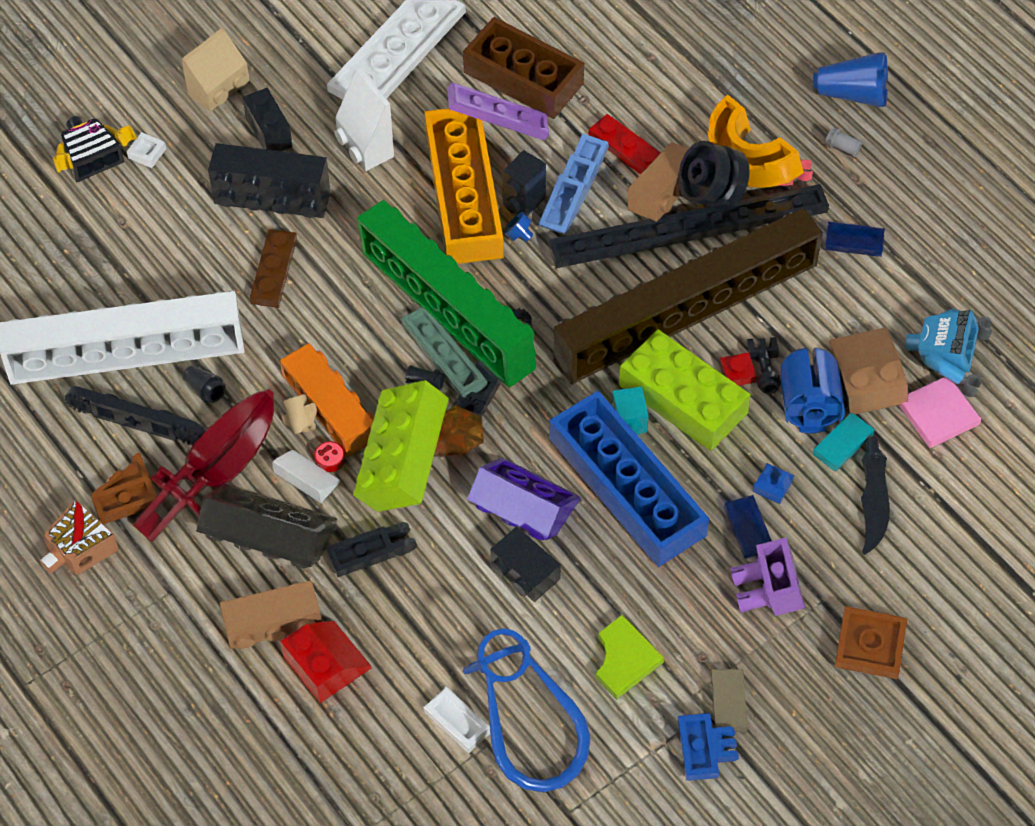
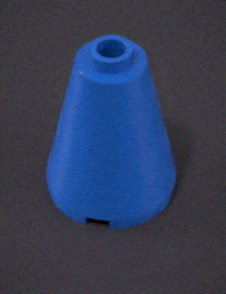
(855, 80)

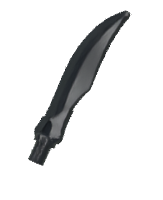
(875, 496)

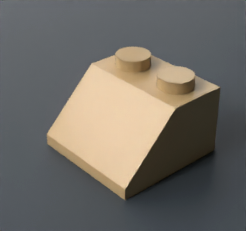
(214, 70)

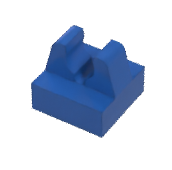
(773, 483)

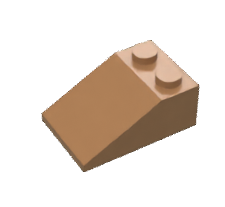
(870, 371)

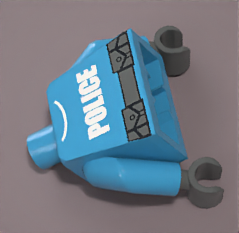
(949, 345)

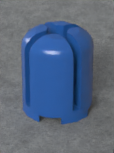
(811, 389)

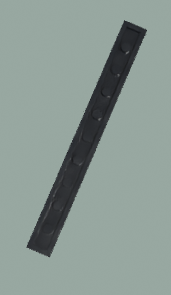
(684, 226)

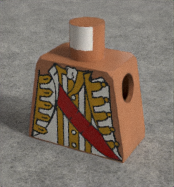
(77, 541)

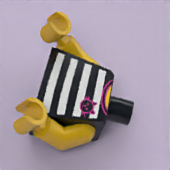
(91, 147)

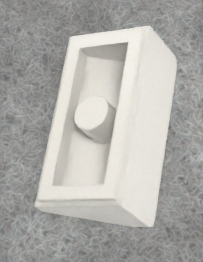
(305, 475)

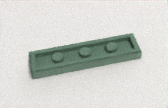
(443, 352)

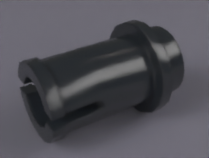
(417, 374)

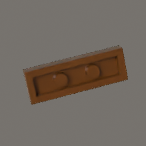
(273, 268)

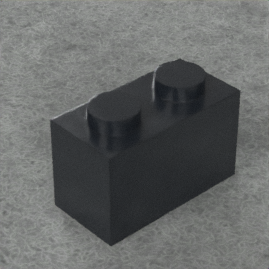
(267, 120)
(524, 184)
(525, 564)

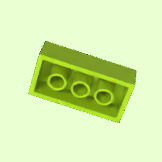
(685, 390)
(401, 446)

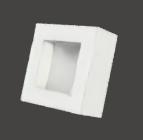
(146, 150)

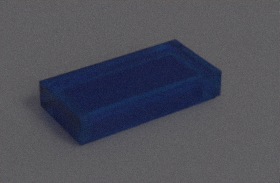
(854, 239)
(747, 525)

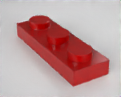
(624, 143)

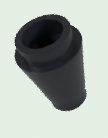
(205, 384)

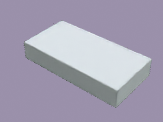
(457, 720)

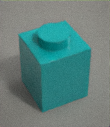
(632, 408)

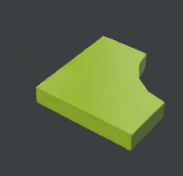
(627, 657)

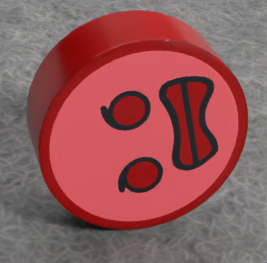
(329, 456)

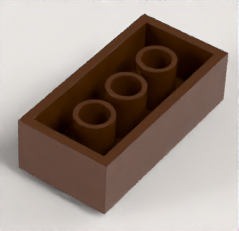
(523, 67)

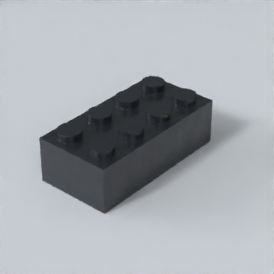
(269, 180)

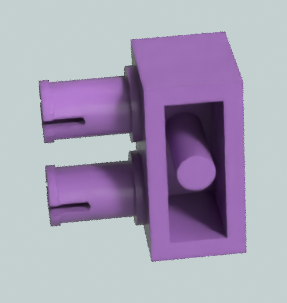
(778, 571)

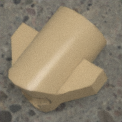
(299, 414)

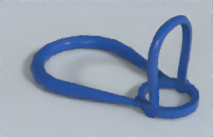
(496, 736)

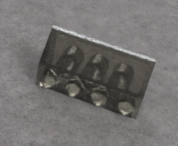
(265, 525)

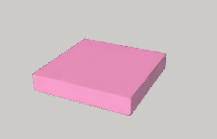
(939, 412)

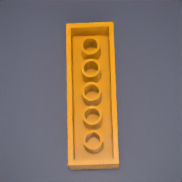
(463, 186)

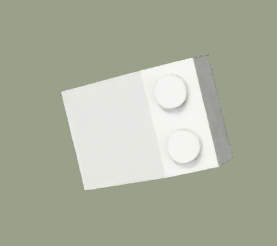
(365, 123)

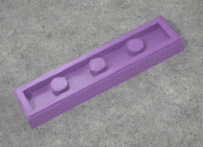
(497, 111)

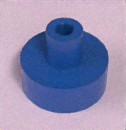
(518, 227)

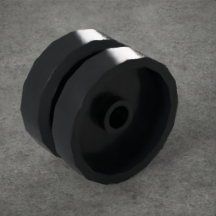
(713, 175)

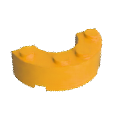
(768, 162)

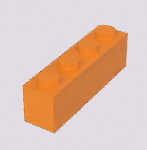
(336, 407)

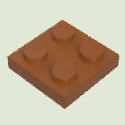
(871, 642)

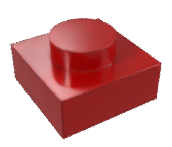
(738, 369)

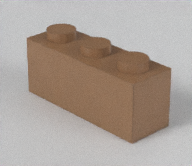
(658, 185)
(269, 614)

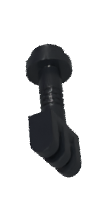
(768, 381)

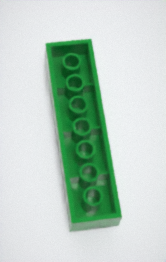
(447, 293)

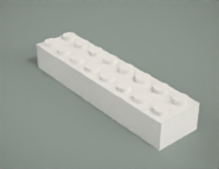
(121, 337)

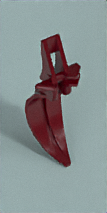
(212, 460)

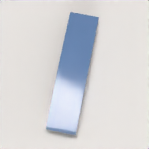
(574, 184)

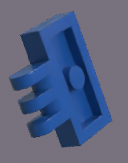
(704, 746)

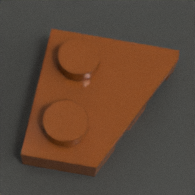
(124, 492)

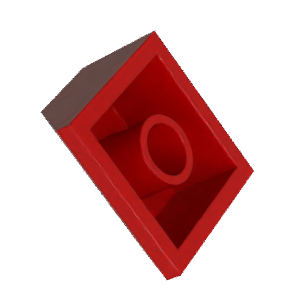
(323, 658)

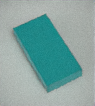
(843, 442)

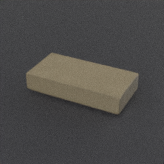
(729, 699)

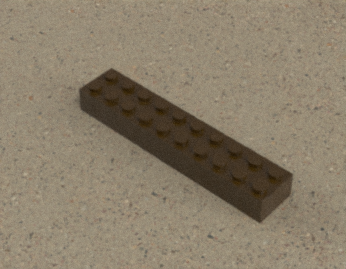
(687, 294)

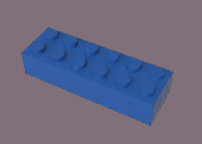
(628, 478)

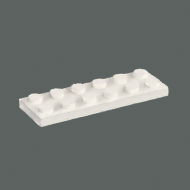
(399, 44)

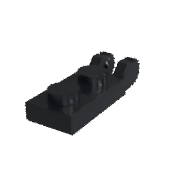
(370, 548)

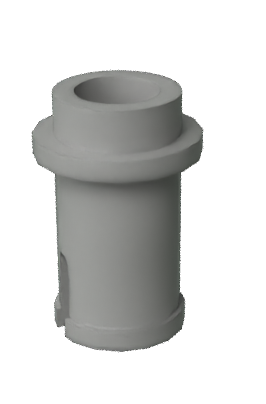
(843, 142)

